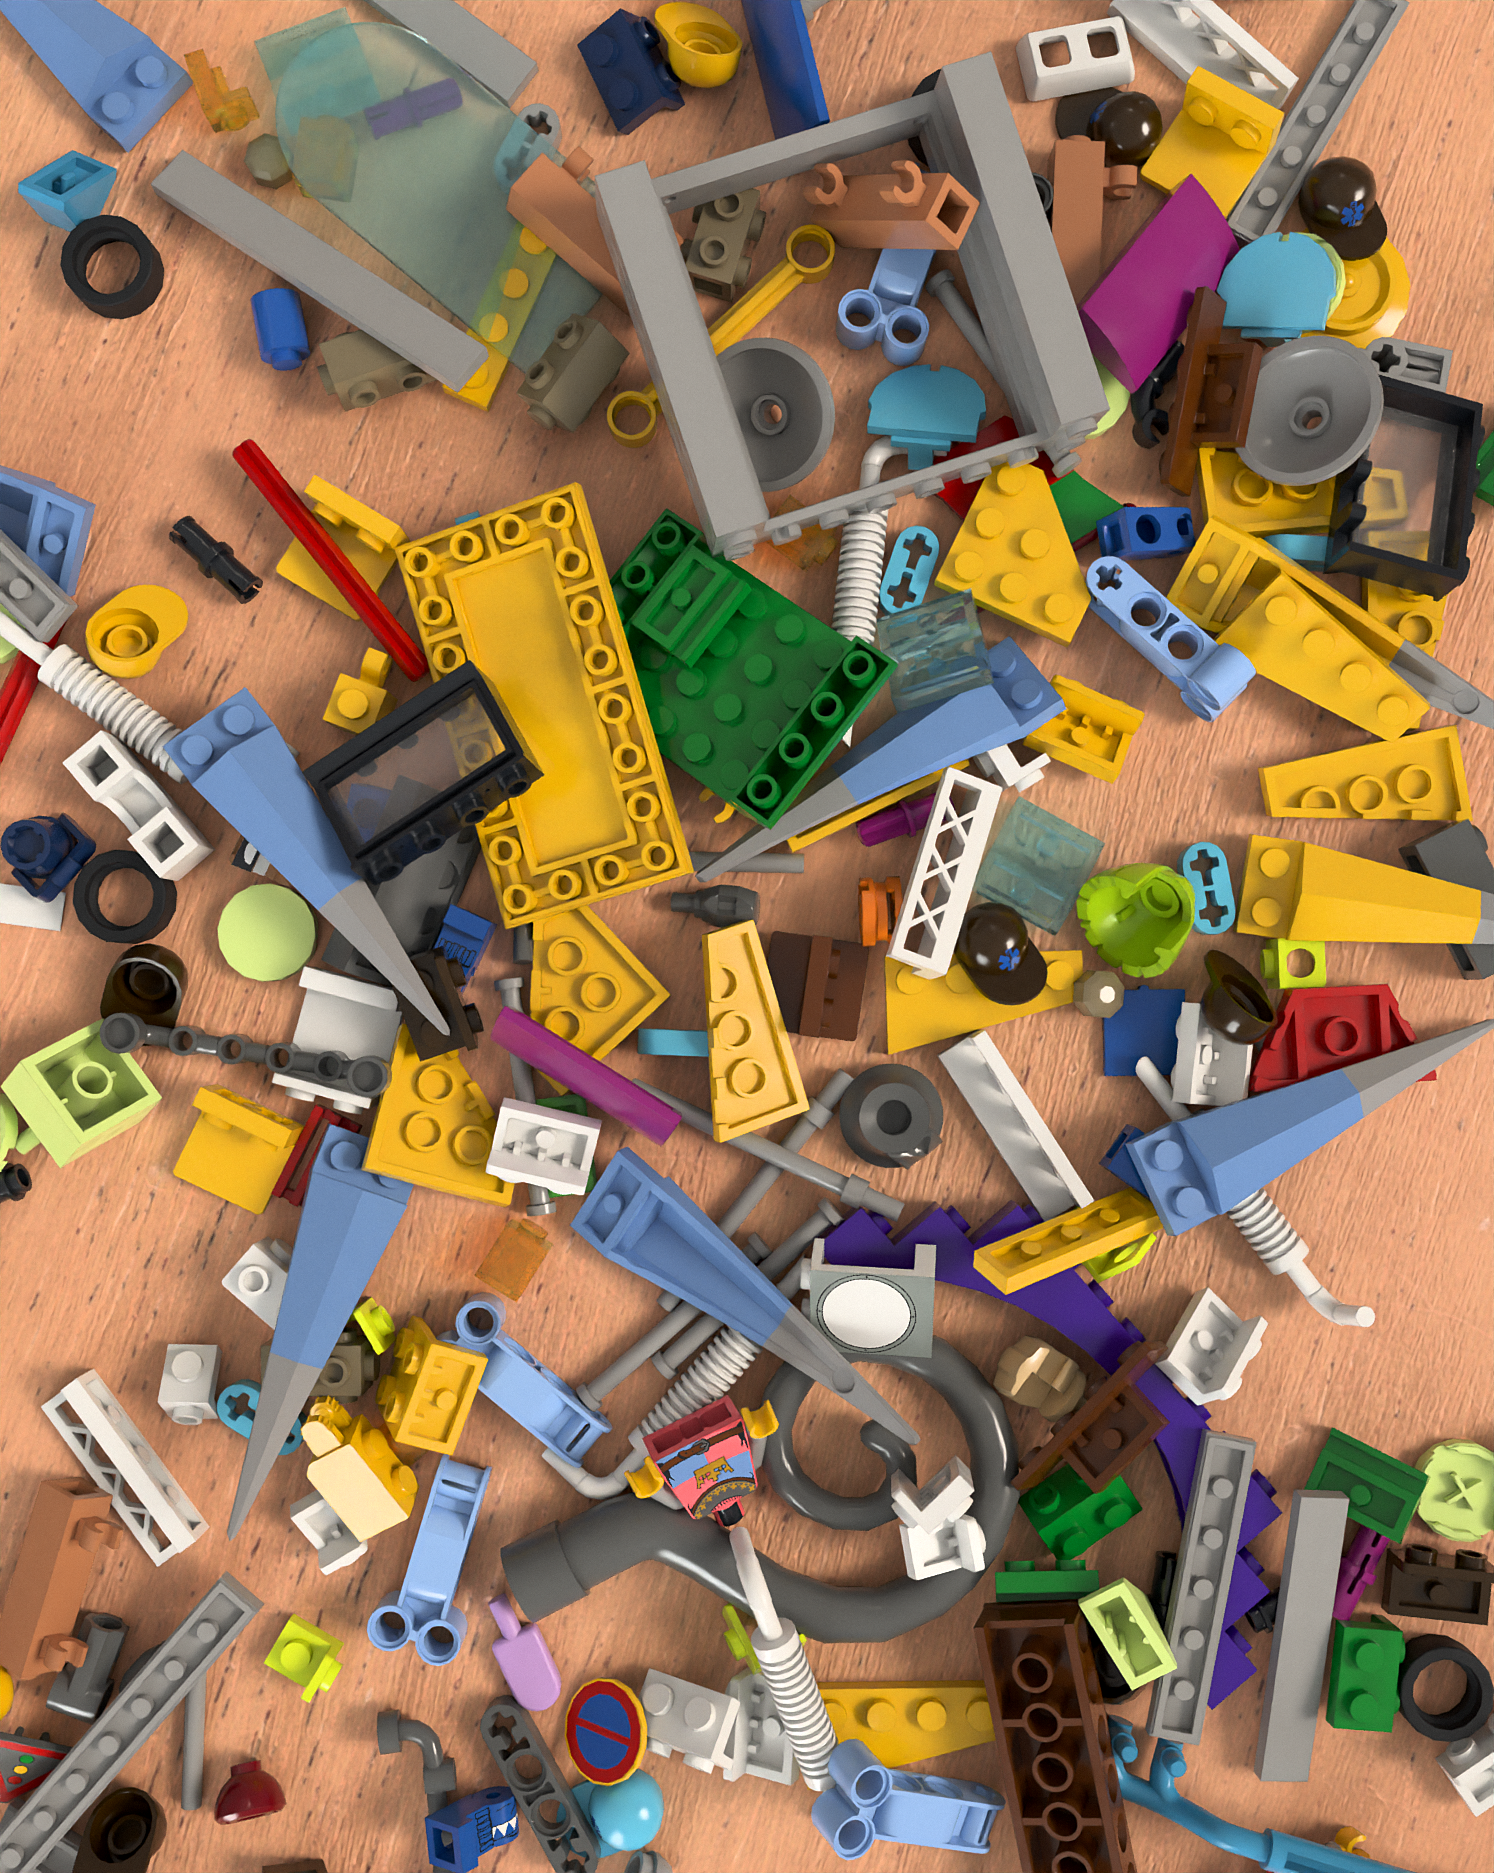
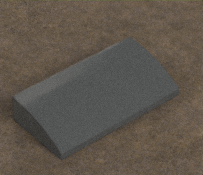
(414, 903)

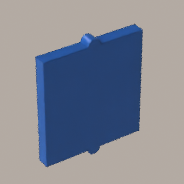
(1142, 1029)

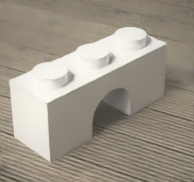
(129, 790)

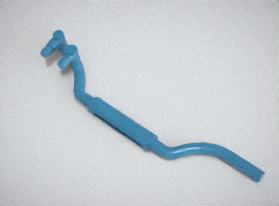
(1272, 1848)

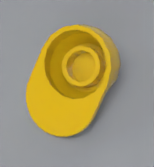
(700, 44)
(134, 629)

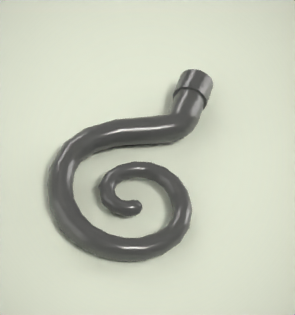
(570, 1557)

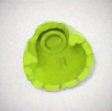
(1137, 916)

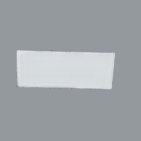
(23, 909)

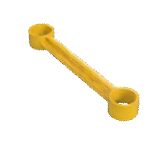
(735, 323)

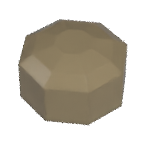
(267, 162)
(1098, 994)

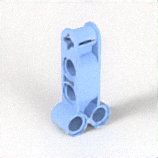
(889, 305)
(1208, 678)
(526, 1385)
(435, 1567)
(900, 1806)

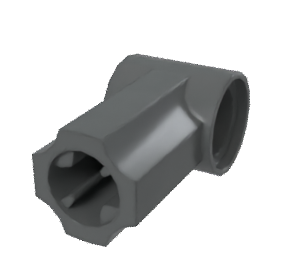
(87, 1689)

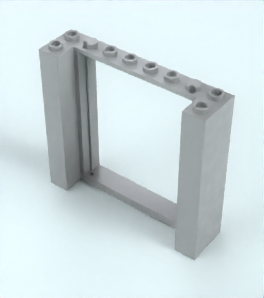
(1004, 256)

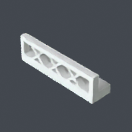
(1185, 41)
(954, 876)
(1014, 1125)
(132, 1461)

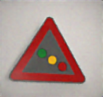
(26, 1762)

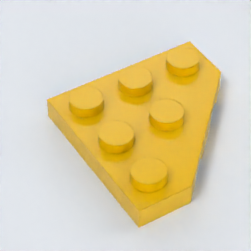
(1018, 556)
(588, 984)
(434, 1127)

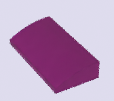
(1147, 289)
(585, 1075)

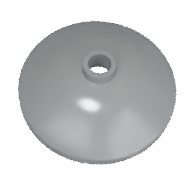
(779, 374)
(1304, 382)

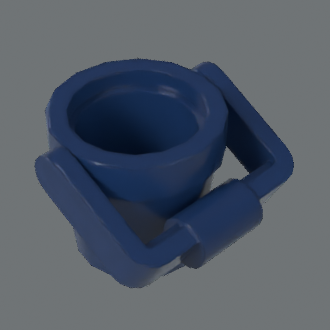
(48, 851)

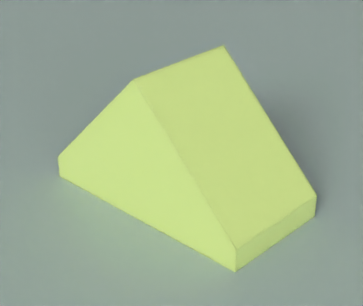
(1129, 1631)

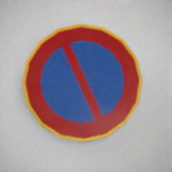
(605, 1731)

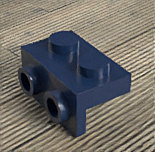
(630, 70)

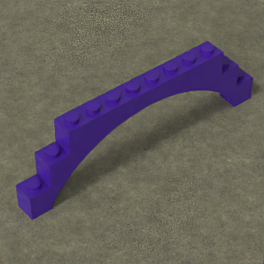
(1083, 1317)

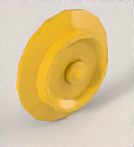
(1372, 298)

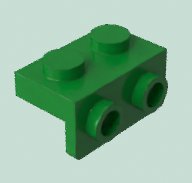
(1072, 1515)
(1023, 1583)
(1365, 1675)

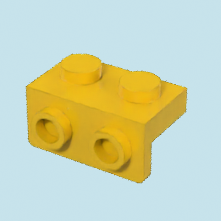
(1090, 731)

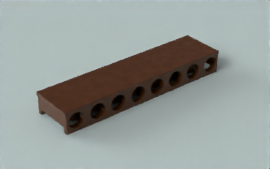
(1053, 1738)

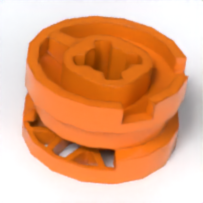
(874, 908)

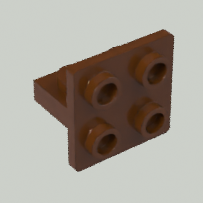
(818, 983)

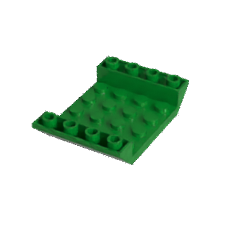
(762, 695)

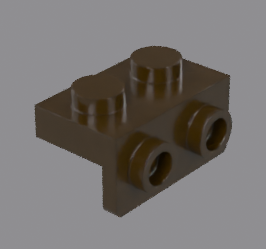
(1438, 1585)

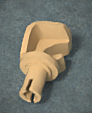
(1040, 1378)

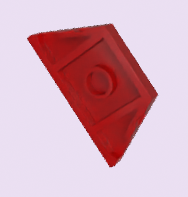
(1328, 1031)

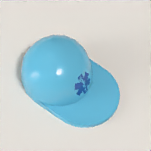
(620, 1814)

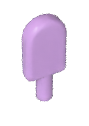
(524, 1659)

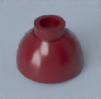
(248, 1795)

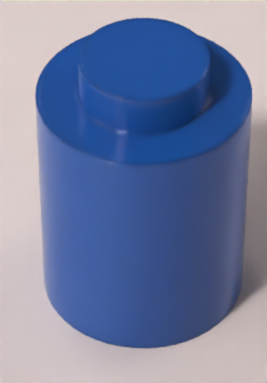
(280, 328)

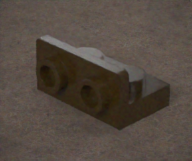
(443, 981)

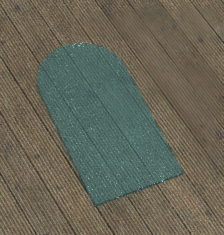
(424, 176)

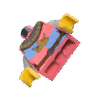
(706, 1460)

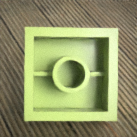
(78, 1095)

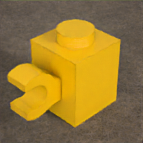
(361, 702)

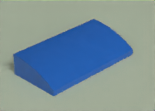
(786, 65)

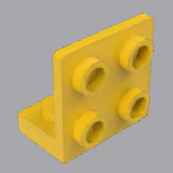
(1216, 138)
(360, 534)
(237, 1148)
(428, 1388)

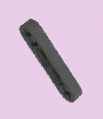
(534, 1791)

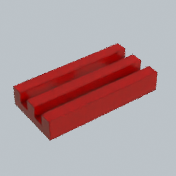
(282, 1185)

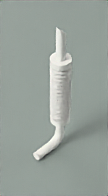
(862, 557)
(100, 697)
(1265, 1225)
(691, 1394)
(787, 1672)

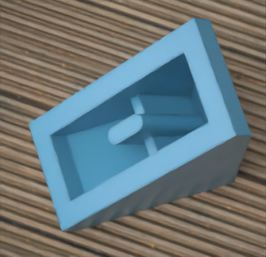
(69, 189)

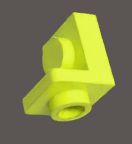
(306, 1656)

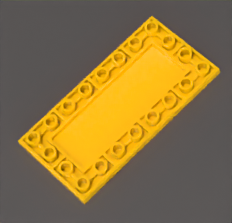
(540, 620)

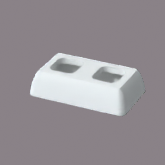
(1084, 71)

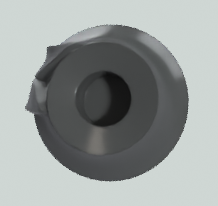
(891, 1116)

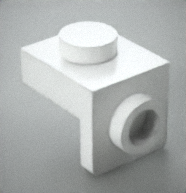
(1006, 770)
(190, 1383)
(327, 1532)
(945, 1549)

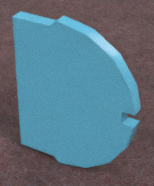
(1278, 288)
(926, 411)

